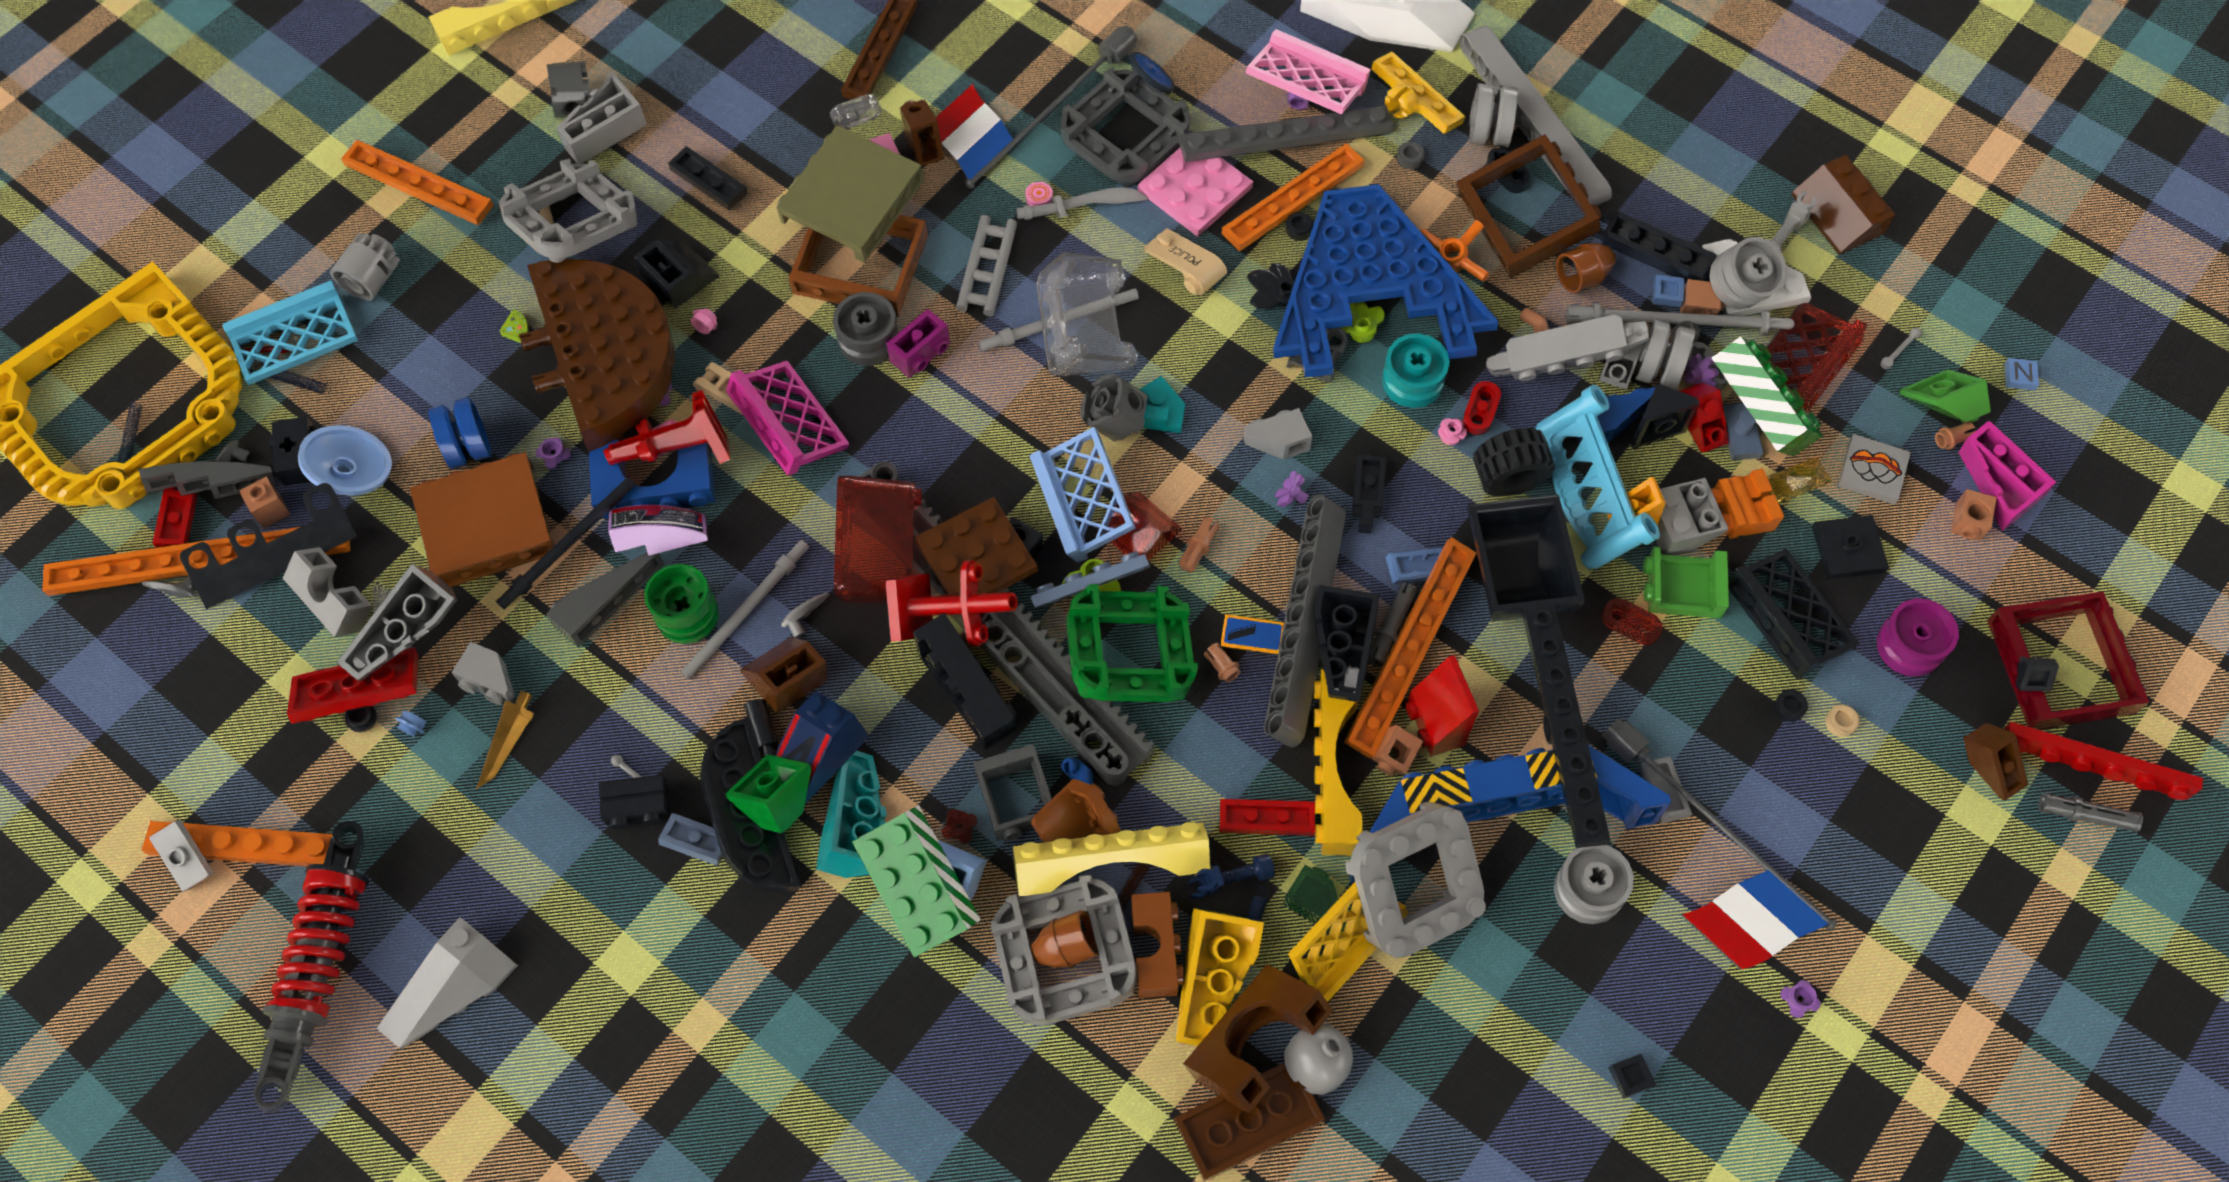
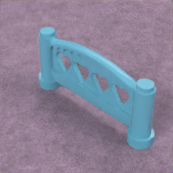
(1624, 527)

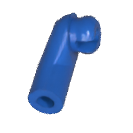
(1077, 770)

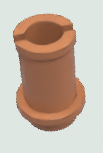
(1949, 437)
(1222, 663)

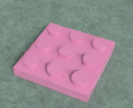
(1195, 190)

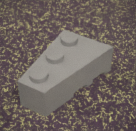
(601, 121)

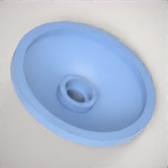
(345, 459)

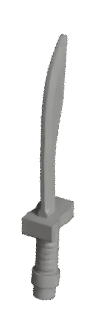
(1058, 206)

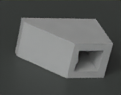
(1620, 371)
(1280, 435)
(484, 672)

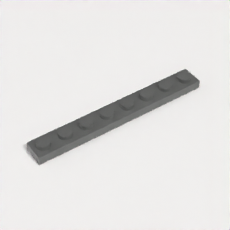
(1285, 133)

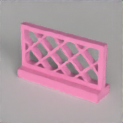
(1309, 60)

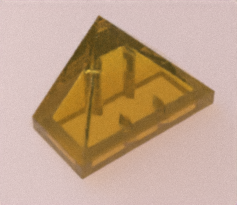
(1798, 479)

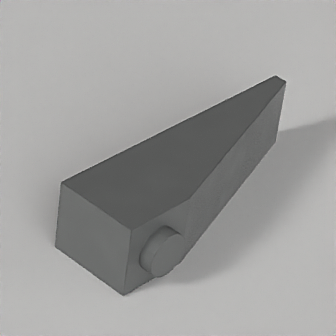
(595, 602)

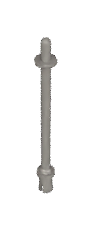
(1582, 313)

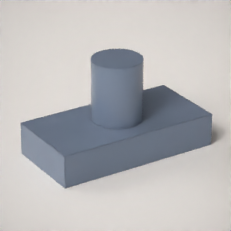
(1742, 433)

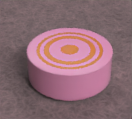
(1038, 194)

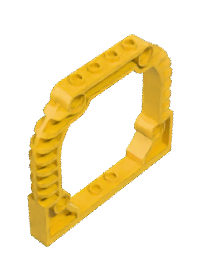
(141, 298)

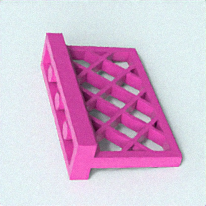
(768, 422)

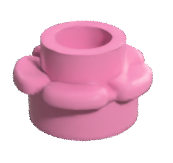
(704, 321)
(1448, 436)

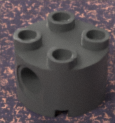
(567, 86)
(1114, 407)

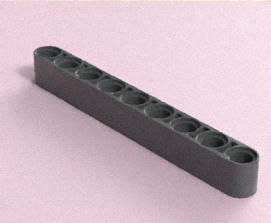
(1299, 643)

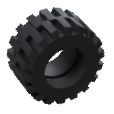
(1513, 462)

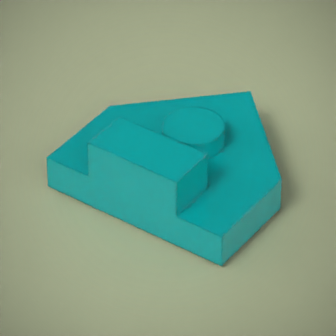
(1163, 407)

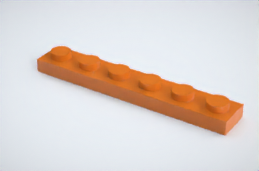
(417, 182)
(1292, 197)
(251, 844)

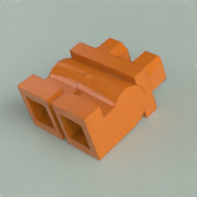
(1748, 504)

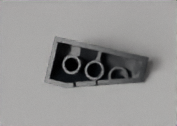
(1345, 636)

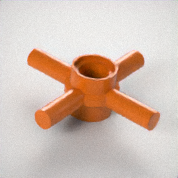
(1459, 245)

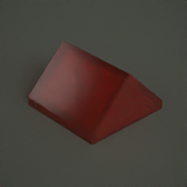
(1152, 526)

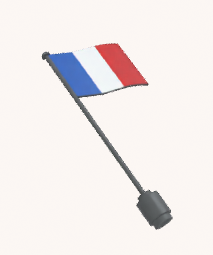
(978, 135)
(1755, 914)

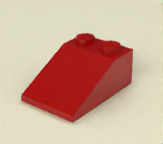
(1443, 708)

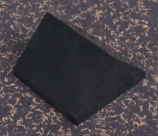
(1665, 416)

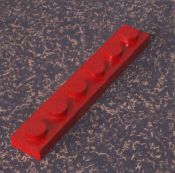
(2110, 764)

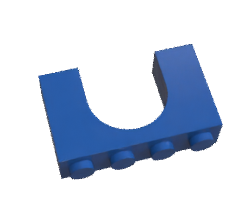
(687, 486)

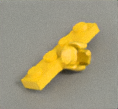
(1414, 95)

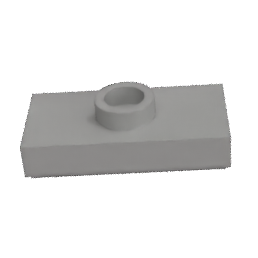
(181, 855)

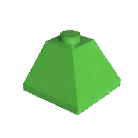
(1951, 395)

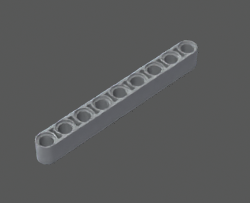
(1532, 111)

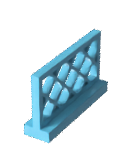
(285, 316)

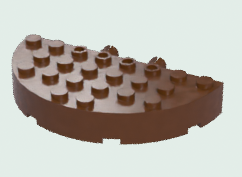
(607, 342)

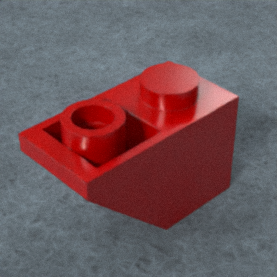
(1709, 422)

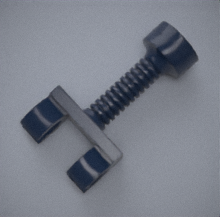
(1213, 879)

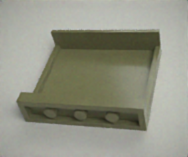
(851, 191)

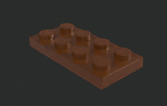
(1226, 1136)

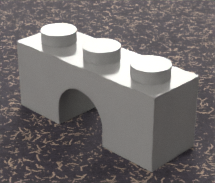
(311, 578)

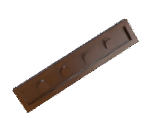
(878, 48)

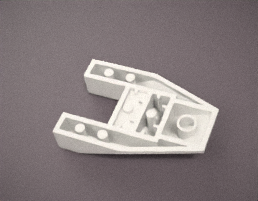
(1399, 22)

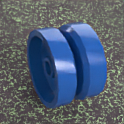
(454, 434)

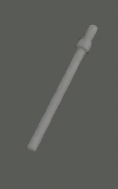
(1007, 336)
(784, 566)

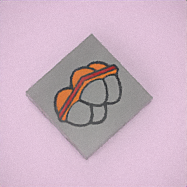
(1874, 469)

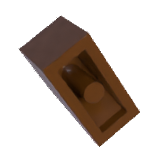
(1996, 759)

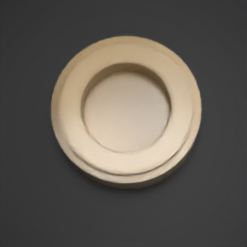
(1842, 720)

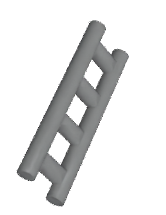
(995, 278)

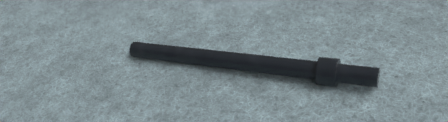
(523, 583)

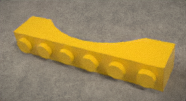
(1339, 816)

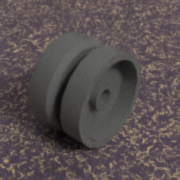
(864, 327)

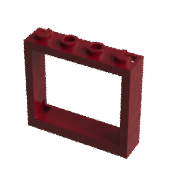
(2111, 643)

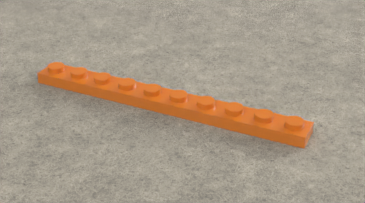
(145, 564)

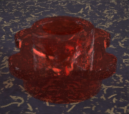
(957, 817)

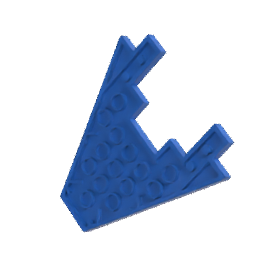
(1371, 252)

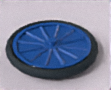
(1151, 72)

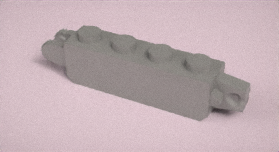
(1567, 347)

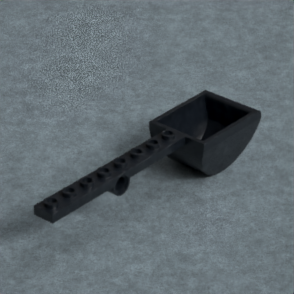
(1534, 577)

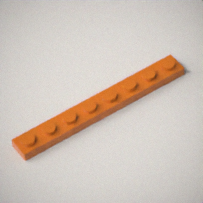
(1410, 648)

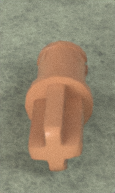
(1198, 545)

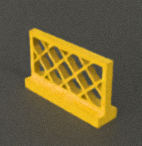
(1343, 950)

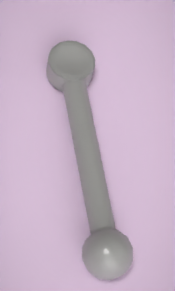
(1887, 362)
(617, 760)

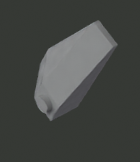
(449, 979)

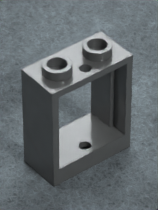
(1005, 765)

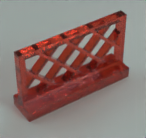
(1830, 363)

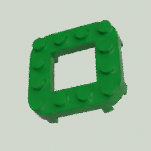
(1130, 684)

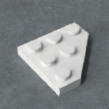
(1792, 292)

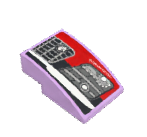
(656, 527)

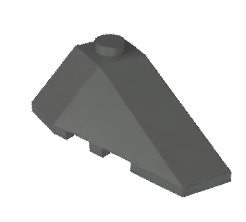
(405, 615)

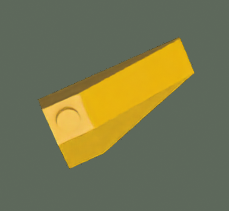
(1215, 965)

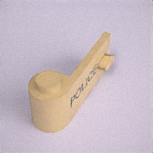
(1198, 265)

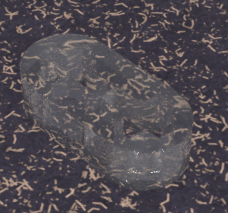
(856, 111)

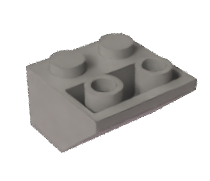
(1689, 518)

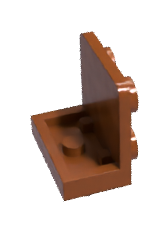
(1075, 814)

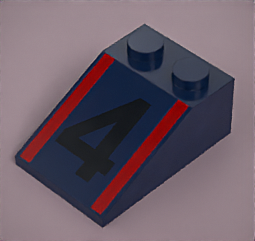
(822, 737)

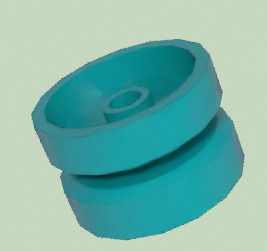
(1415, 370)

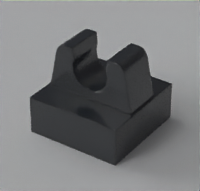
(2036, 674)

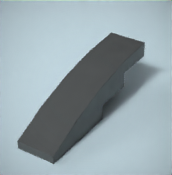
(193, 477)

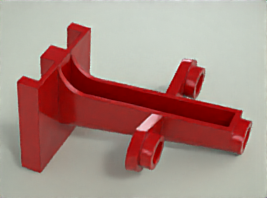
(696, 430)
(914, 606)

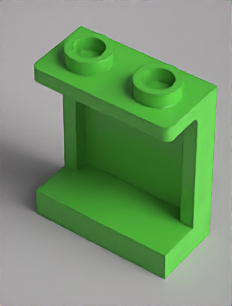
(1686, 584)

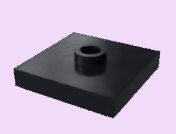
(1850, 546)

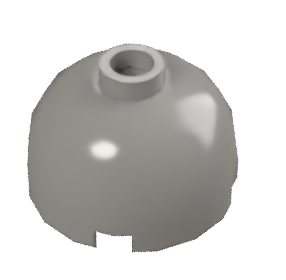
(1319, 1059)

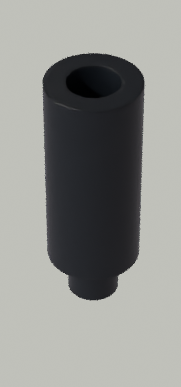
(762, 726)

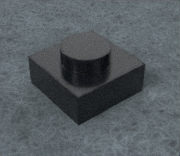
(1632, 1076)

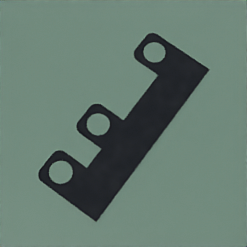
(263, 559)

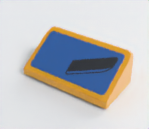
(1252, 634)

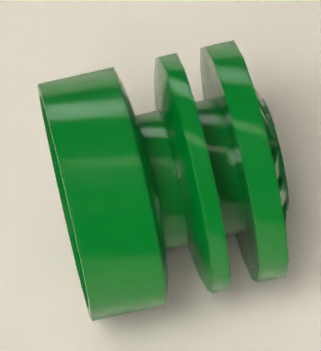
(681, 603)

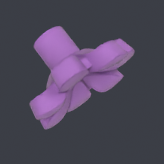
(1700, 371)
(1291, 490)

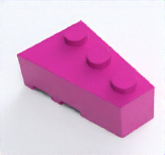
(2005, 473)

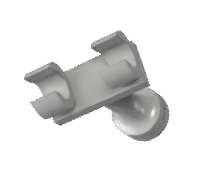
(1795, 219)

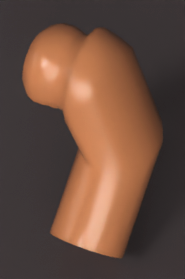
(1534, 319)

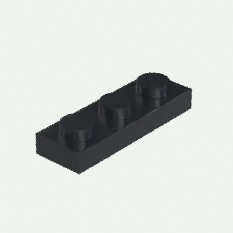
(707, 178)

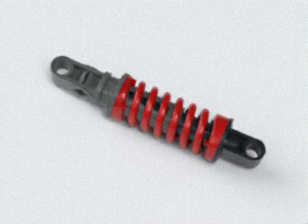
(310, 963)

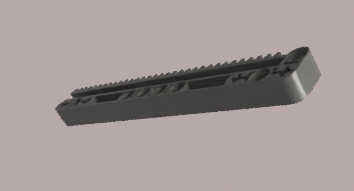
(1044, 673)

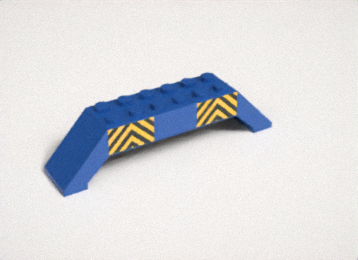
(1521, 786)

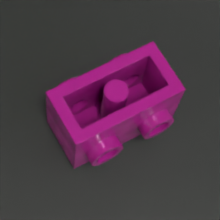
(918, 343)

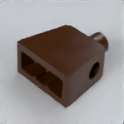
(918, 121)

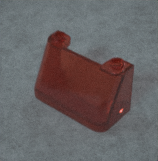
(873, 535)

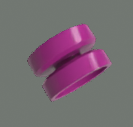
(1917, 637)

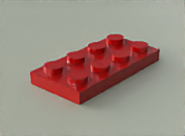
(336, 690)

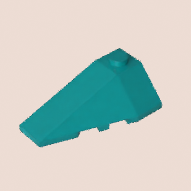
(851, 814)

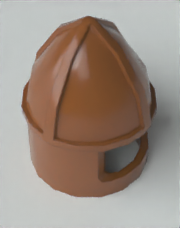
(1592, 263)
(1064, 943)

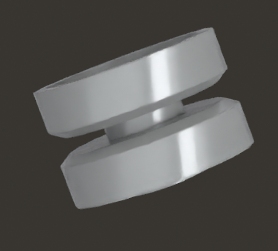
(1488, 115)
(1748, 273)
(1664, 354)
(1593, 884)

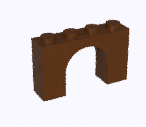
(1268, 999)

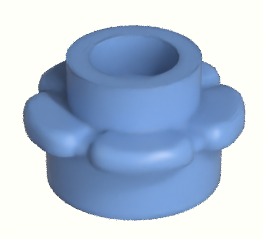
(410, 723)

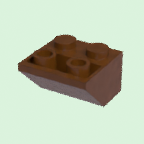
(786, 673)

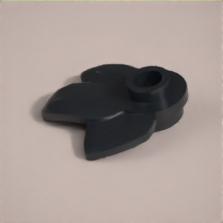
(1270, 286)

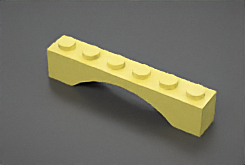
(465, 27)
(1048, 864)

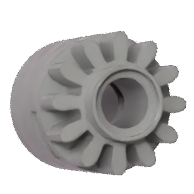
(365, 266)

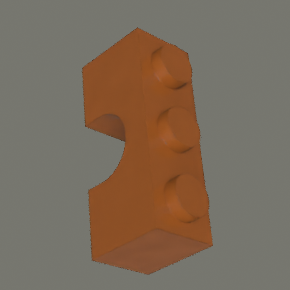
(1154, 916)

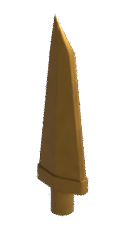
(509, 729)

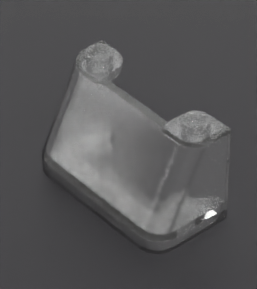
(1082, 316)

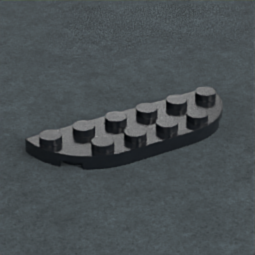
(750, 851)

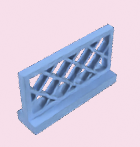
(1058, 498)

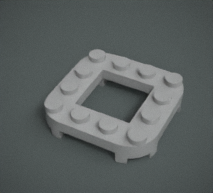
(553, 241)
(1378, 850)
(1074, 997)

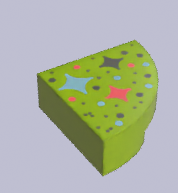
(514, 325)

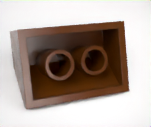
(1846, 205)

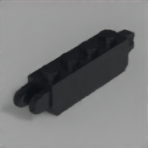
(1655, 247)

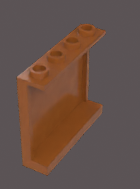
(482, 520)

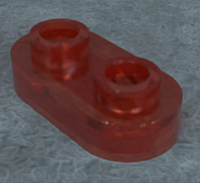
(1631, 621)

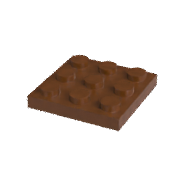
(981, 536)

